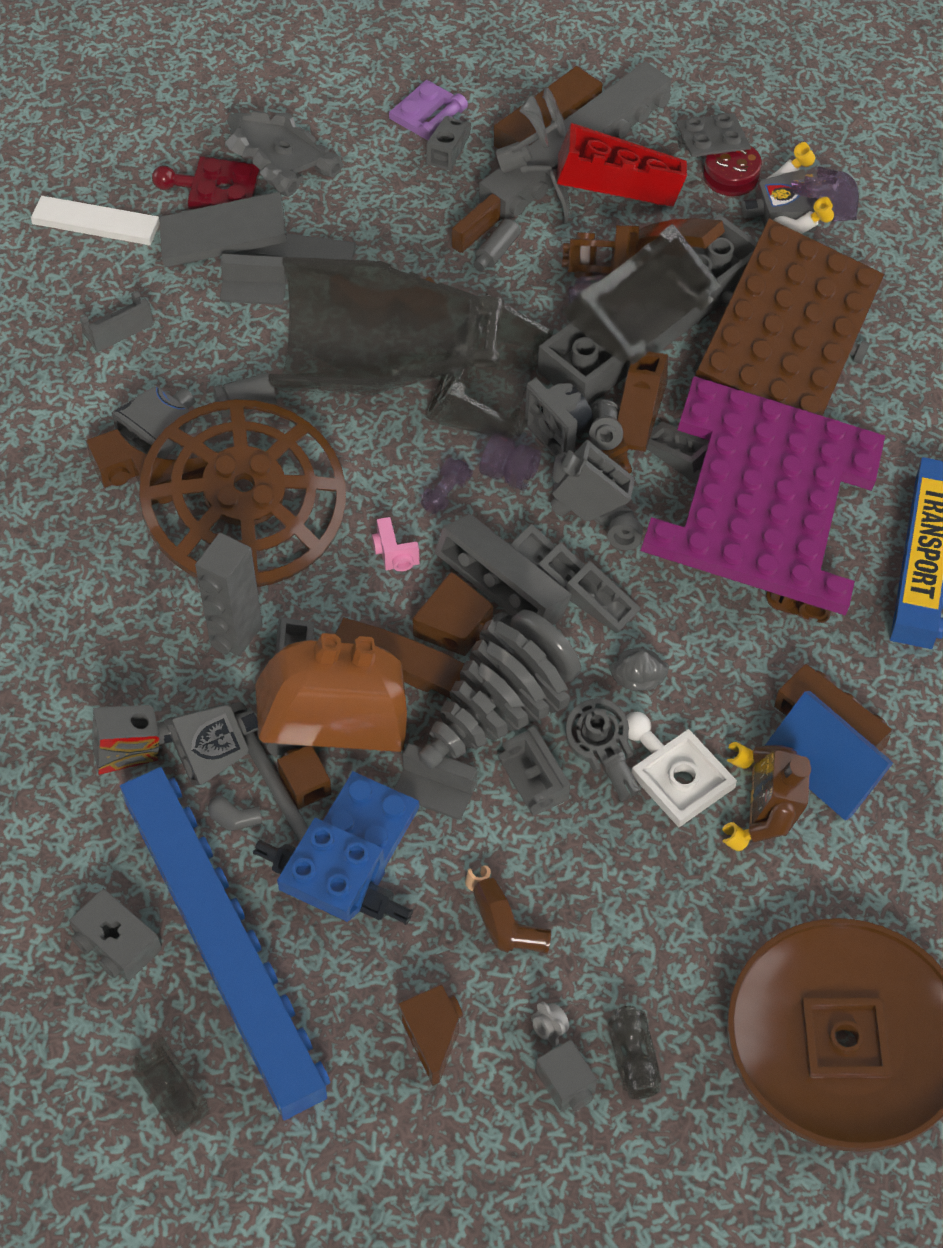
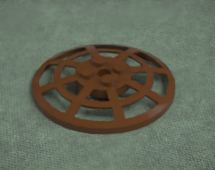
(241, 507)

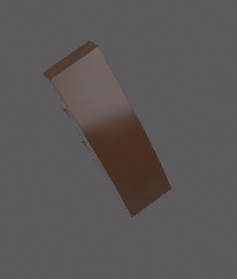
(695, 231)
(421, 665)

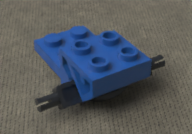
(347, 853)

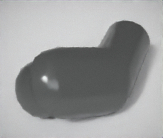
(230, 816)

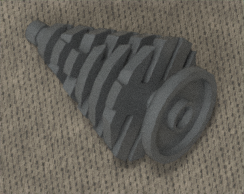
(510, 680)

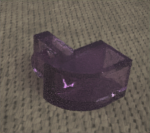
(836, 186)

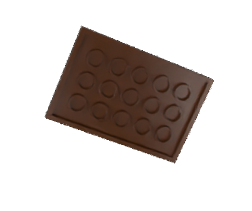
(791, 321)

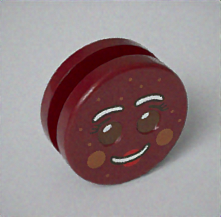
(733, 172)

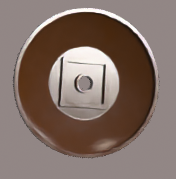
(833, 980)

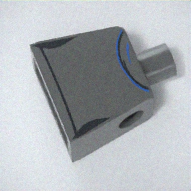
(149, 414)

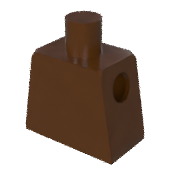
(453, 616)

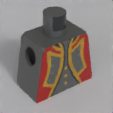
(126, 737)

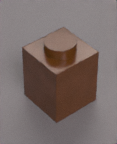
(304, 776)

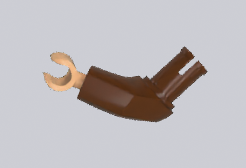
(499, 918)

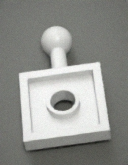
(681, 754)

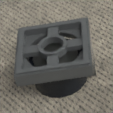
(563, 411)

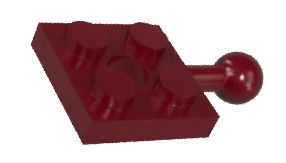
(209, 175)

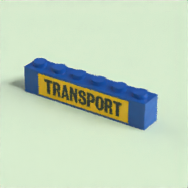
(920, 588)

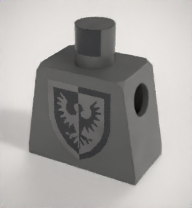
(210, 740)

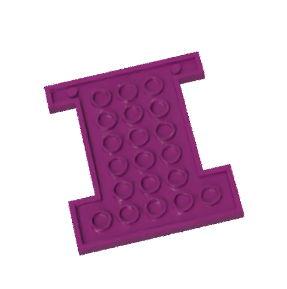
(766, 494)

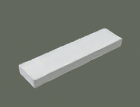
(95, 220)

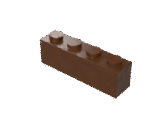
(571, 94)

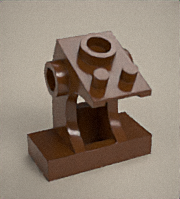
(581, 251)

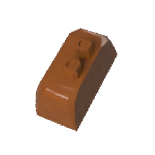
(333, 696)

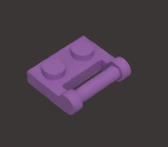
(422, 104)

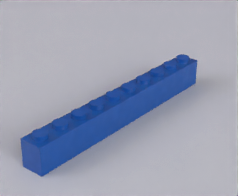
(225, 945)

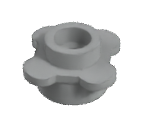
(550, 1022)

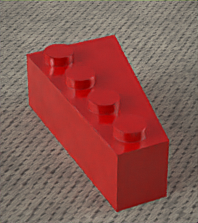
(618, 167)

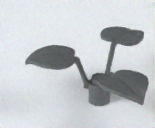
(518, 154)

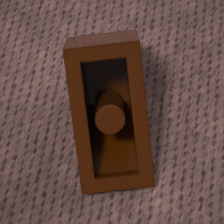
(432, 1027)

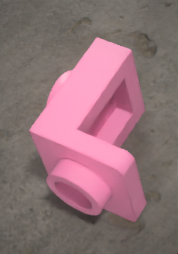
(394, 556)

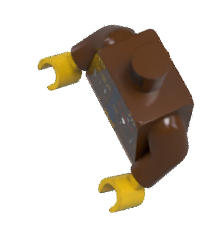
(777, 792)

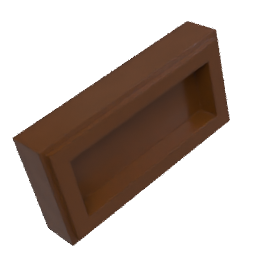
(476, 223)

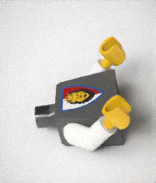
(778, 203)

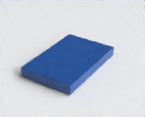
(841, 759)

